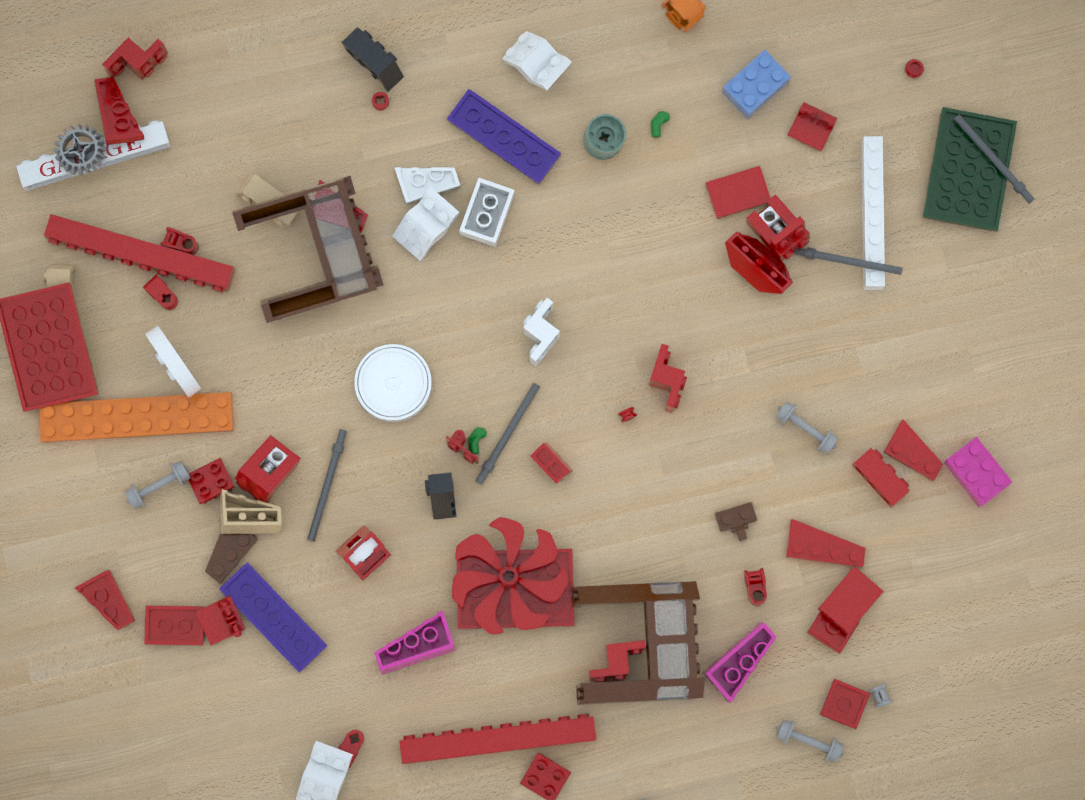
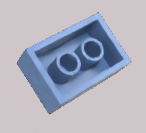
(756, 84)

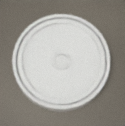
(176, 368)
(393, 383)

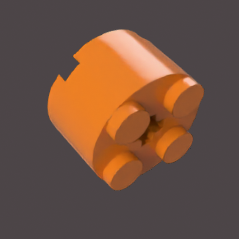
(684, 12)

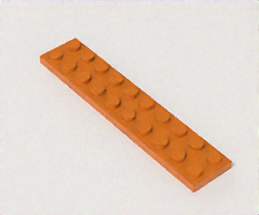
(136, 417)

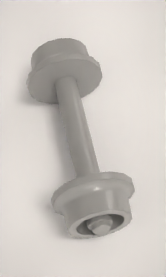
(827, 442)
(135, 496)
(833, 750)

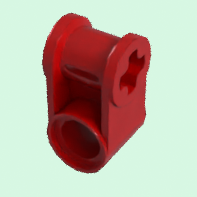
(176, 240)
(159, 290)
(755, 585)
(351, 748)

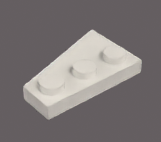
(417, 181)

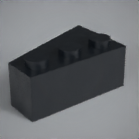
(373, 58)
(442, 497)

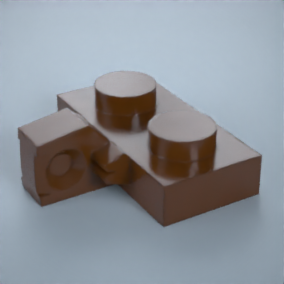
(736, 519)

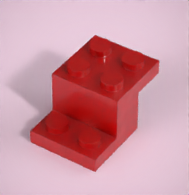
(135, 59)
(668, 378)
(617, 661)

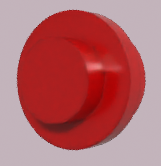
(914, 68)

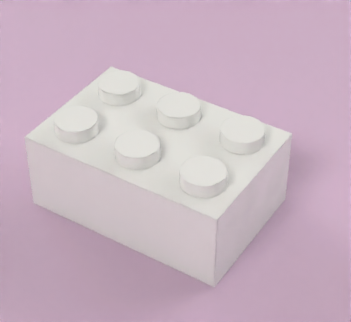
(487, 212)

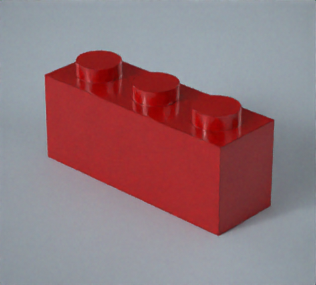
(881, 477)

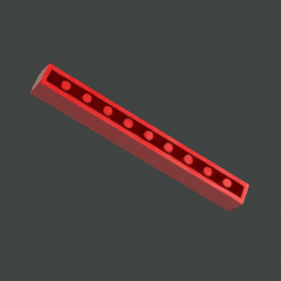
(139, 252)
(497, 740)

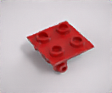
(812, 126)
(455, 444)
(210, 480)
(220, 620)
(545, 777)

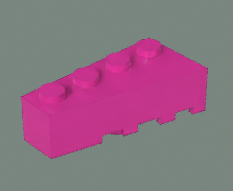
(417, 645)
(738, 662)

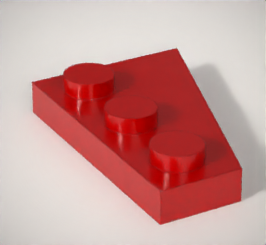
(913, 452)
(107, 599)

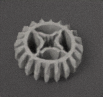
(86, 147)

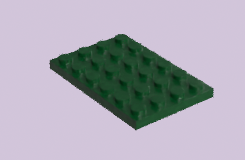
(962, 179)

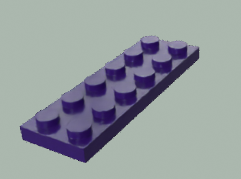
(503, 136)
(273, 617)

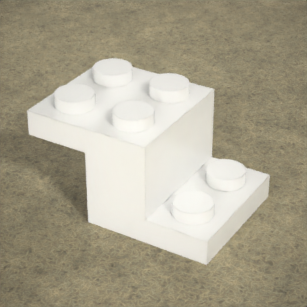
(536, 60)
(425, 224)
(540, 331)
(324, 773)

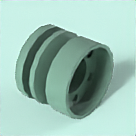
(605, 126)

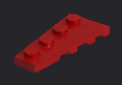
(115, 113)
(819, 546)

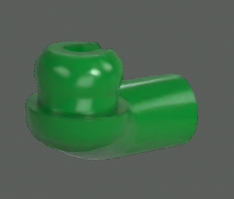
(657, 121)
(474, 438)

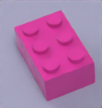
(977, 472)

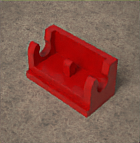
(551, 462)

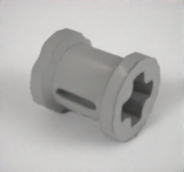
(882, 690)

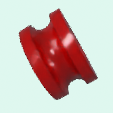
(381, 106)
(627, 414)

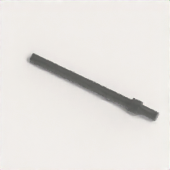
(1019, 187)
(811, 253)
(337, 450)
(488, 465)

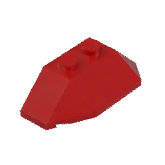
(757, 264)

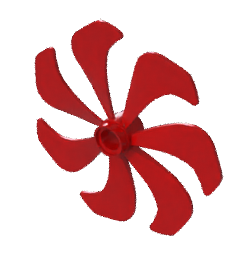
(486, 610)

